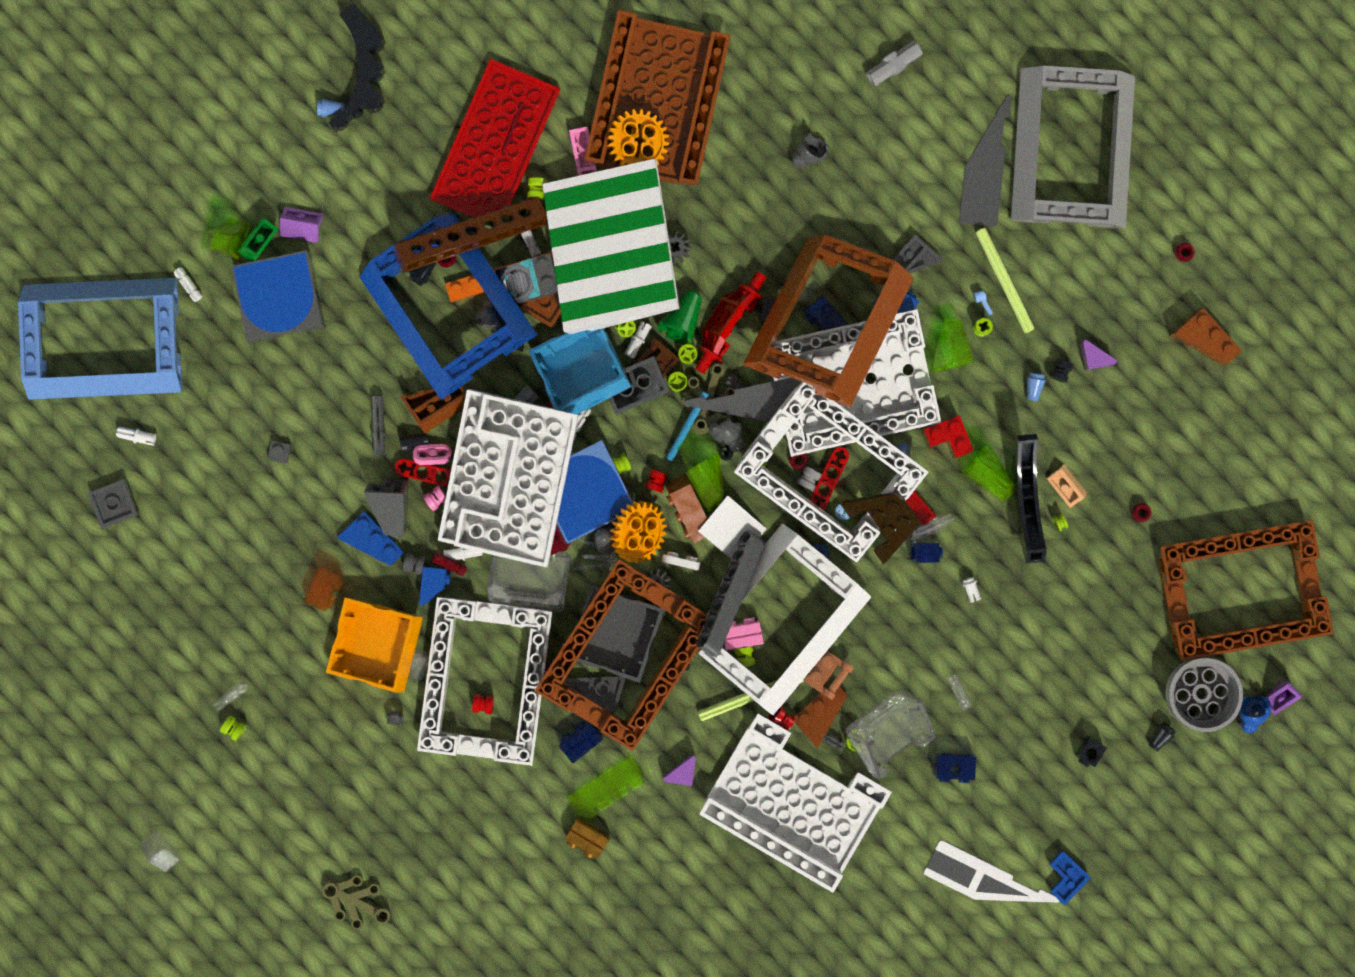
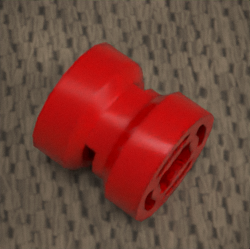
(656, 481)
(482, 703)
(782, 719)

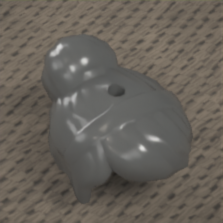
(809, 151)
(489, 317)
(728, 434)
(602, 539)

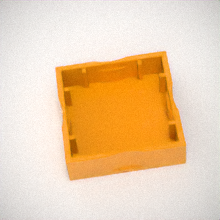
(374, 644)

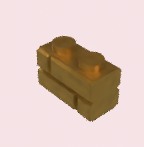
(587, 838)

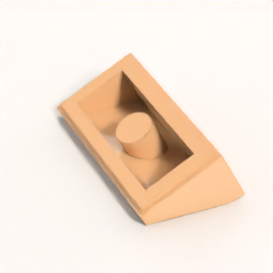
(1067, 486)

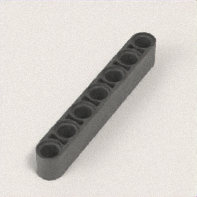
(730, 593)

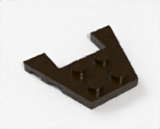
(892, 517)

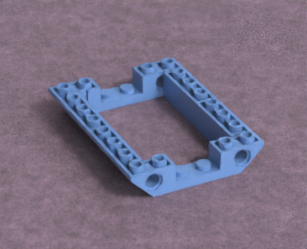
(168, 362)

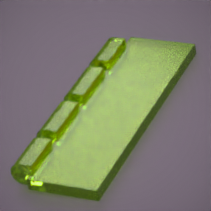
(602, 788)

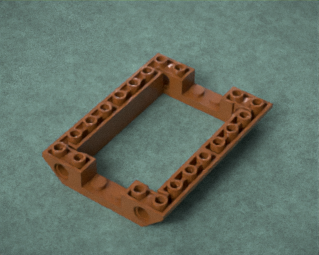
(828, 383)
(1314, 605)
(627, 731)

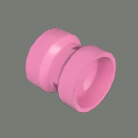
(432, 501)

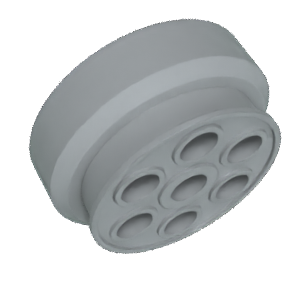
(1226, 704)

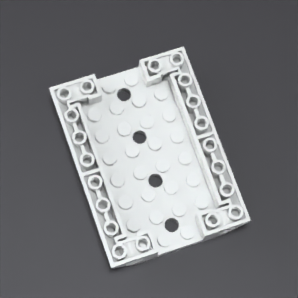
(886, 406)

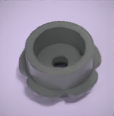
(394, 718)

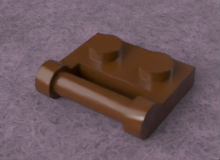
(666, 359)

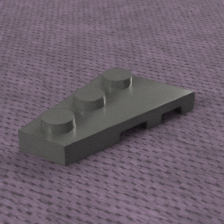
(602, 690)

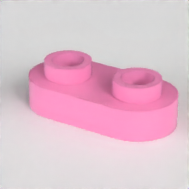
(432, 454)

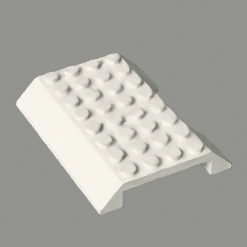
(792, 806)

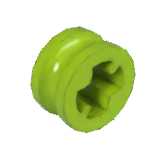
(1059, 522)

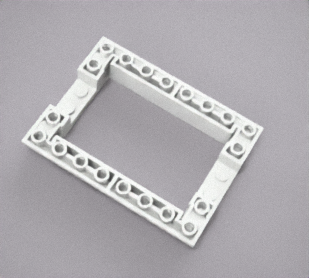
(750, 468)
(854, 600)
(431, 735)

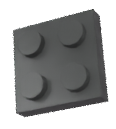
(113, 504)

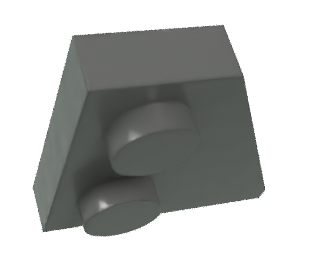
(916, 256)

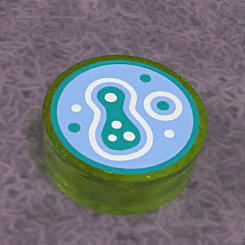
(840, 513)

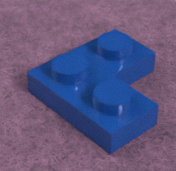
(1072, 877)

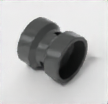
(414, 564)

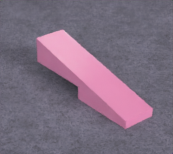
(580, 141)

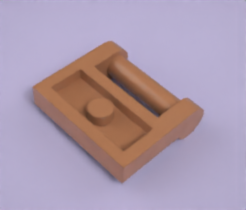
(823, 672)

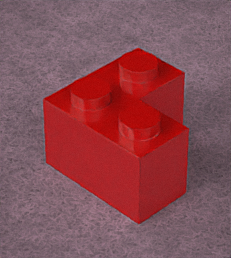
(953, 433)

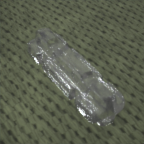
(959, 691)
(229, 696)

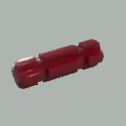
(449, 564)

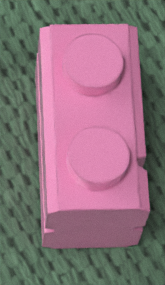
(744, 634)

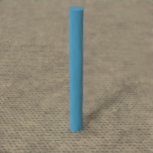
(685, 429)

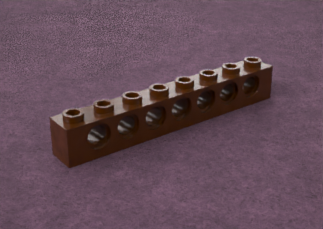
(465, 242)

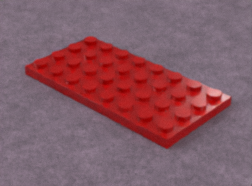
(475, 171)

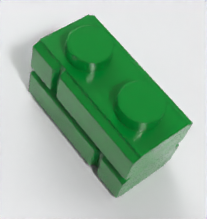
(257, 240)

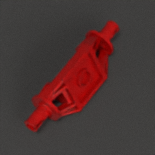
(724, 318)

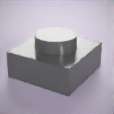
(279, 452)

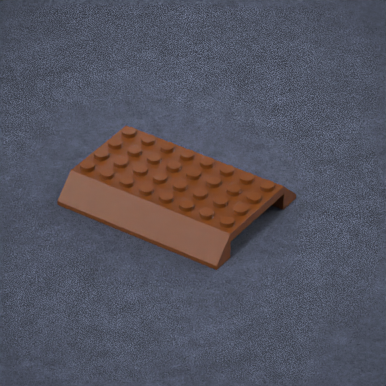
(670, 75)

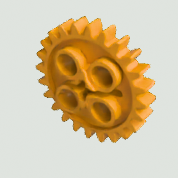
(621, 138)
(643, 537)

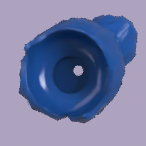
(1248, 711)

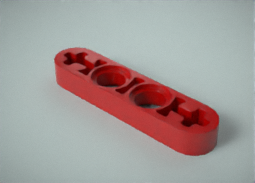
(431, 476)
(830, 482)

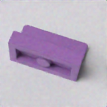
(300, 224)

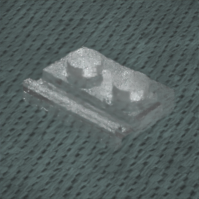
(932, 527)

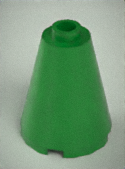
(682, 322)

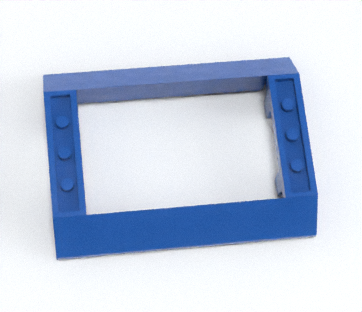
(459, 371)

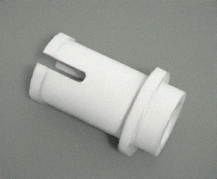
(971, 588)

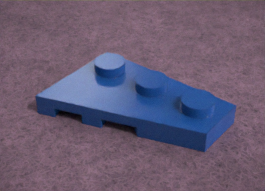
(369, 538)

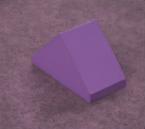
(1094, 357)
(1282, 696)
(682, 773)

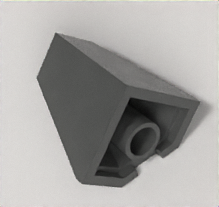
(389, 505)

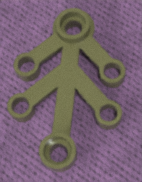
(703, 416)
(353, 900)

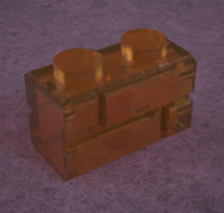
(323, 589)

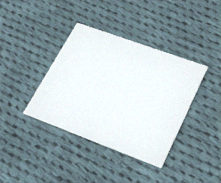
(728, 525)

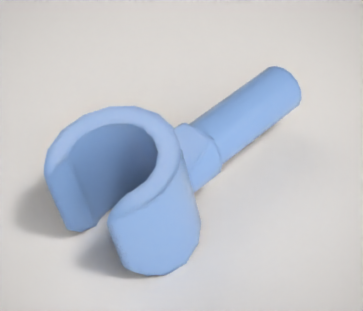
(981, 296)

